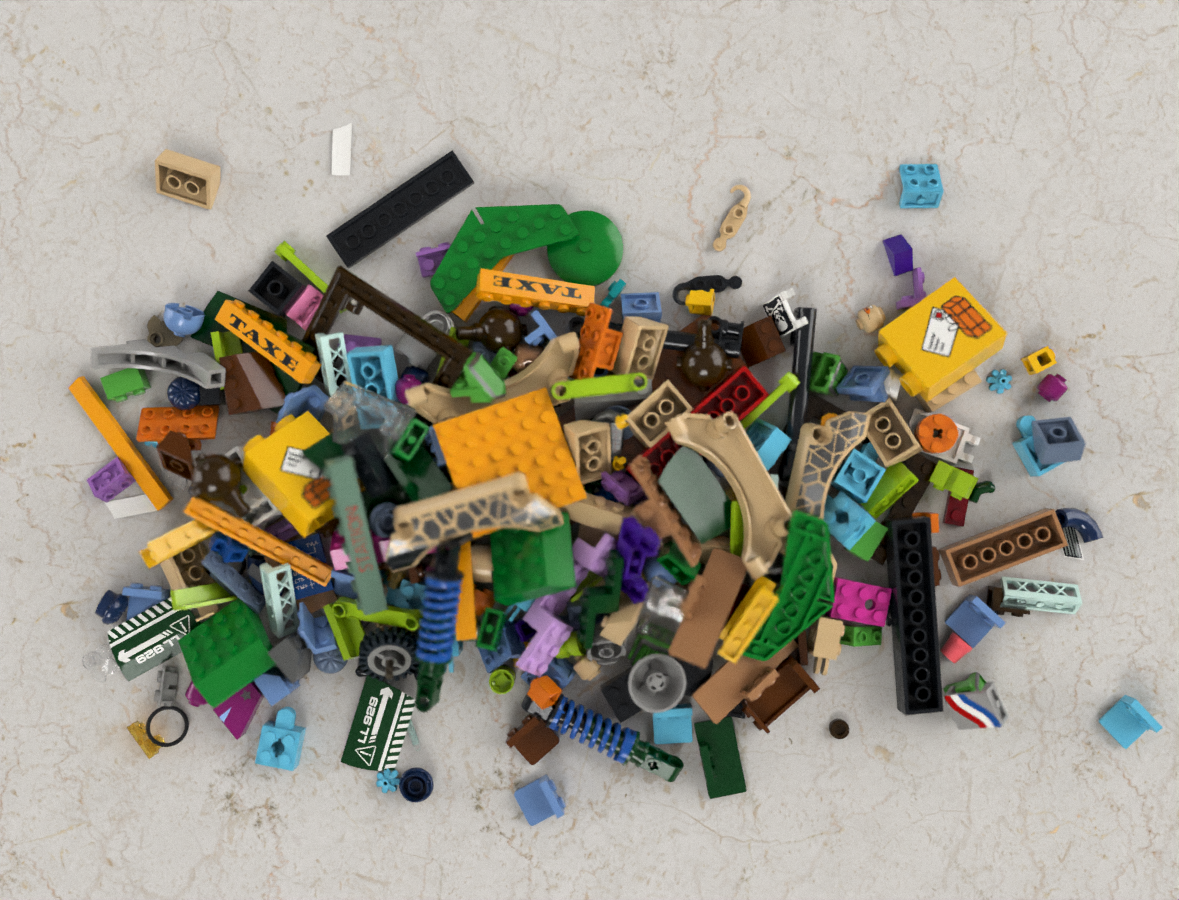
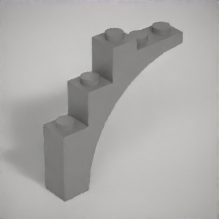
(168, 359)

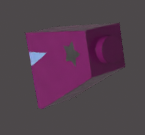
(240, 709)

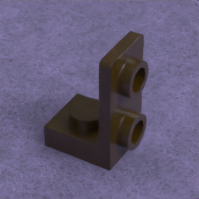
(995, 598)

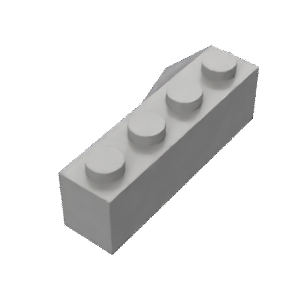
(589, 406)

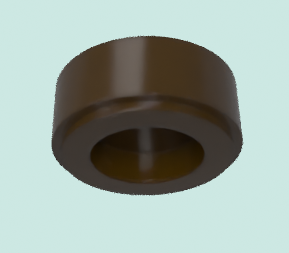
(838, 728)

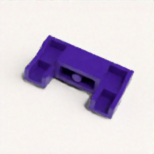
(635, 545)

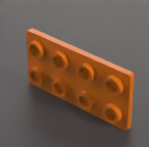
(596, 342)
(195, 424)

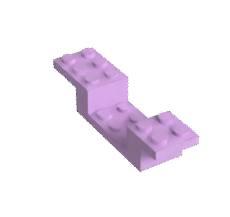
(545, 610)

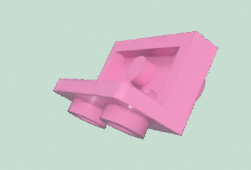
(305, 306)

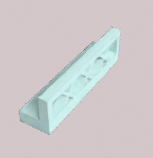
(326, 360)
(1041, 599)
(273, 602)

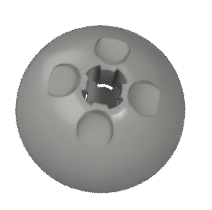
(661, 692)

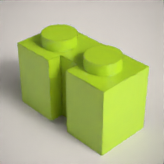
(953, 479)

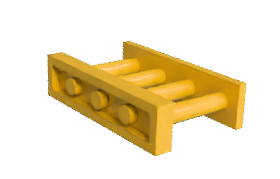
(175, 542)
(747, 618)

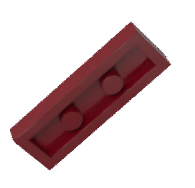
(956, 509)

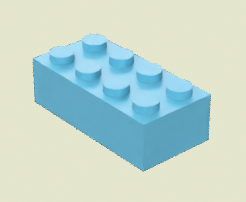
(374, 369)

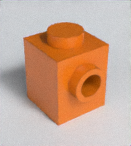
(544, 691)

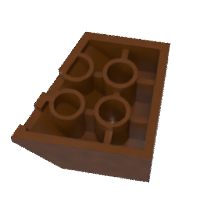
(251, 383)

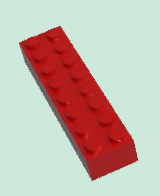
(736, 394)

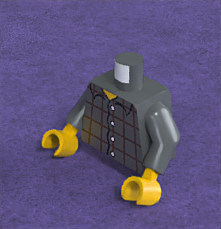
(617, 426)

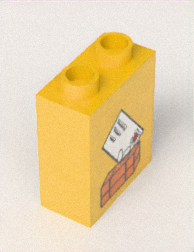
(939, 340)
(288, 475)

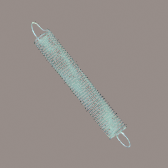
(412, 734)

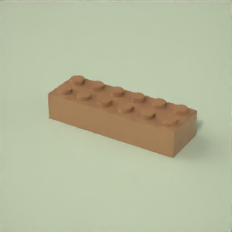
(1003, 547)

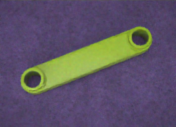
(287, 252)
(787, 383)
(599, 386)
(392, 616)

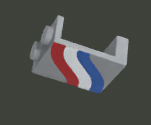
(976, 708)

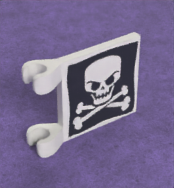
(781, 313)

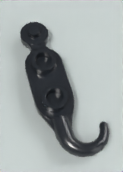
(706, 283)

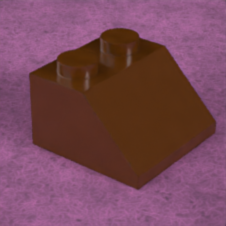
(760, 342)
(176, 454)

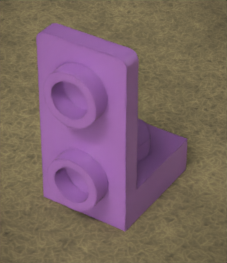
(909, 301)

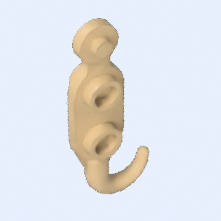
(734, 219)

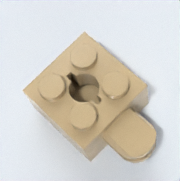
(824, 642)

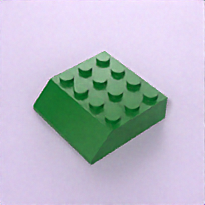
(532, 562)
(227, 652)

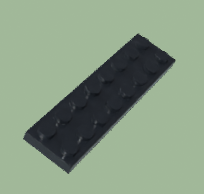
(400, 209)

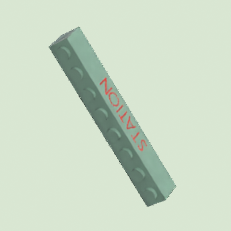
(356, 534)

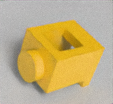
(700, 302)
(1031, 363)

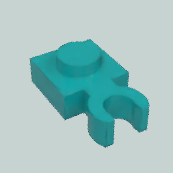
(615, 289)

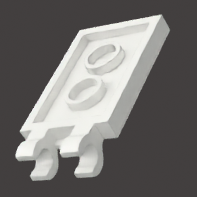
(956, 452)

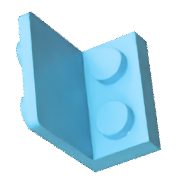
(920, 186)
(1128, 721)
(673, 725)

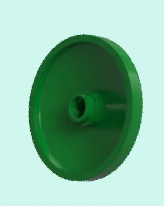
(592, 254)

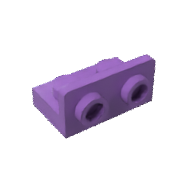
(430, 259)
(354, 341)
(110, 480)
(622, 487)

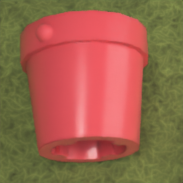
(955, 648)

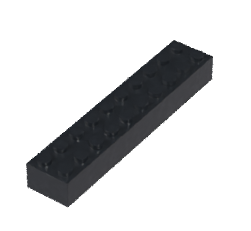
(913, 615)

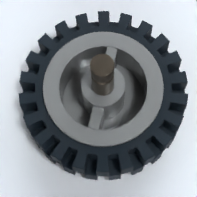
(388, 653)

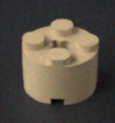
(482, 563)

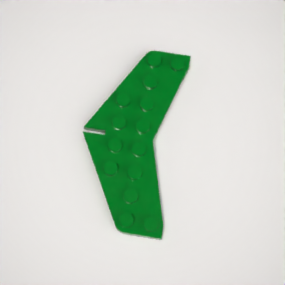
(503, 233)
(803, 580)

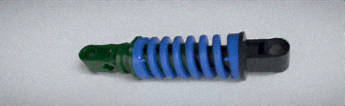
(438, 623)
(621, 742)

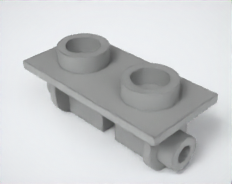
(165, 694)

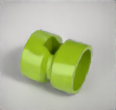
(571, 647)
(502, 679)

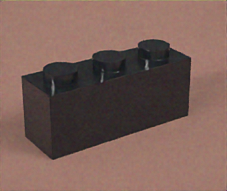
(370, 465)

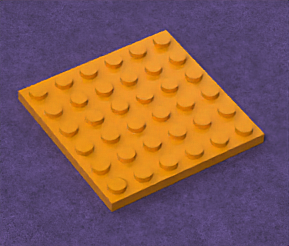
(511, 439)

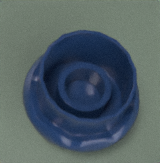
(183, 393)
(111, 607)
(416, 785)

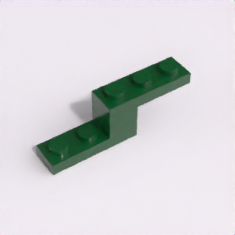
(600, 599)

